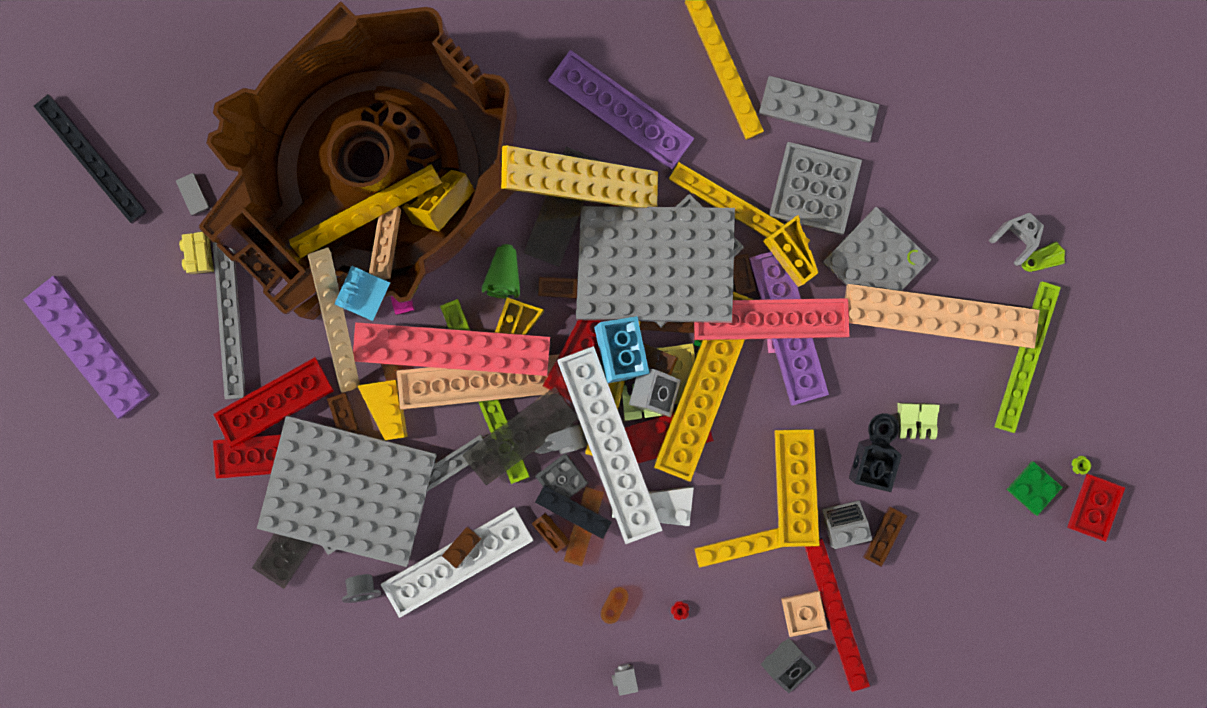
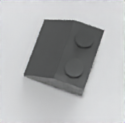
(788, 665)

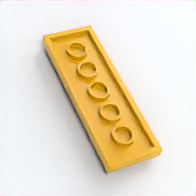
(796, 488)

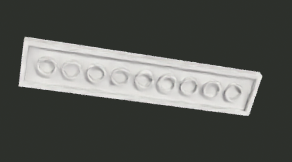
(609, 445)

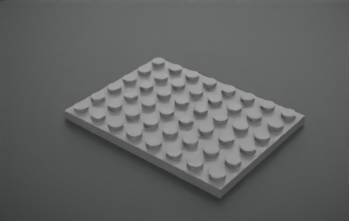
(656, 264)
(346, 491)

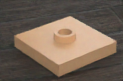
(804, 613)

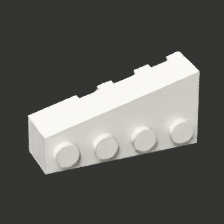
(672, 505)

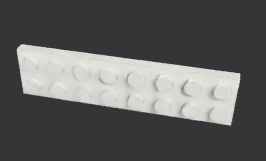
(436, 575)

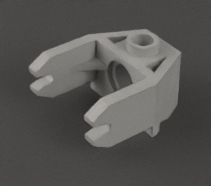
(1026, 229)
(565, 441)

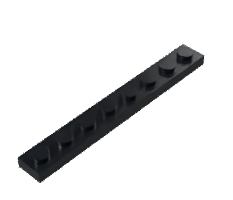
(90, 158)

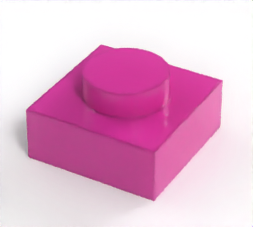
(404, 307)

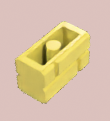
(196, 253)

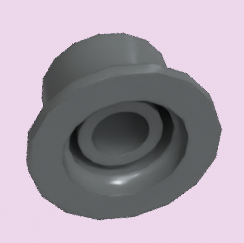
(360, 589)

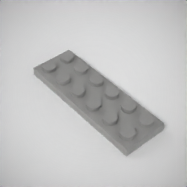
(819, 109)

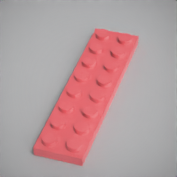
(780, 320)

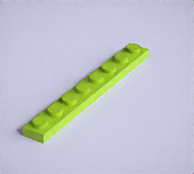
(1026, 361)

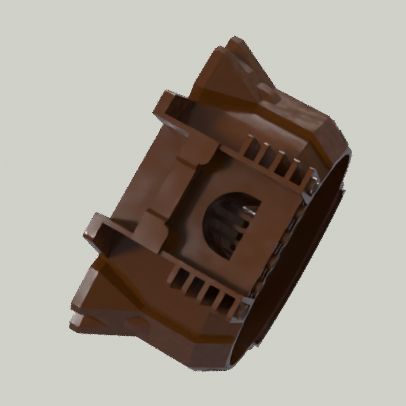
(304, 124)

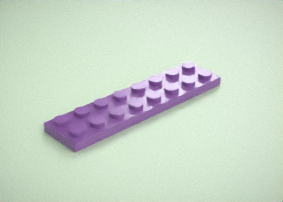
(621, 110)
(86, 347)
(795, 356)

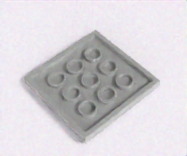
(815, 187)
(876, 255)

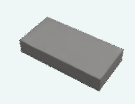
(193, 194)

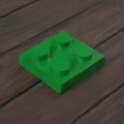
(1034, 488)

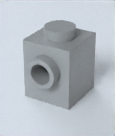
(625, 679)

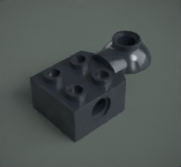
(875, 459)

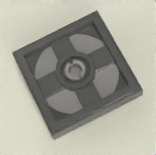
(562, 476)

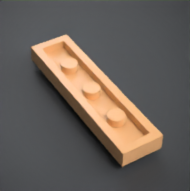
(385, 244)

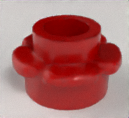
(675, 610)

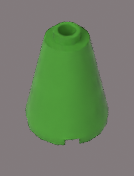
(503, 274)

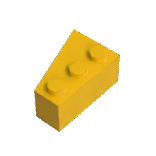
(441, 202)
(792, 251)
(517, 317)
(384, 406)

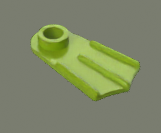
(1045, 257)

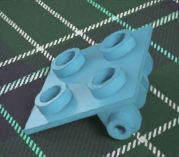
(362, 293)

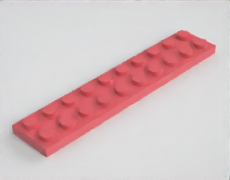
(451, 349)

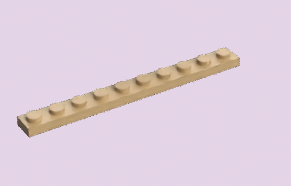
(334, 319)

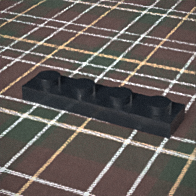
(573, 512)

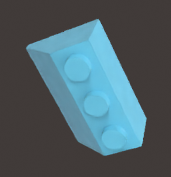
(621, 349)

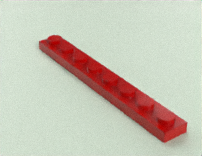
(837, 616)

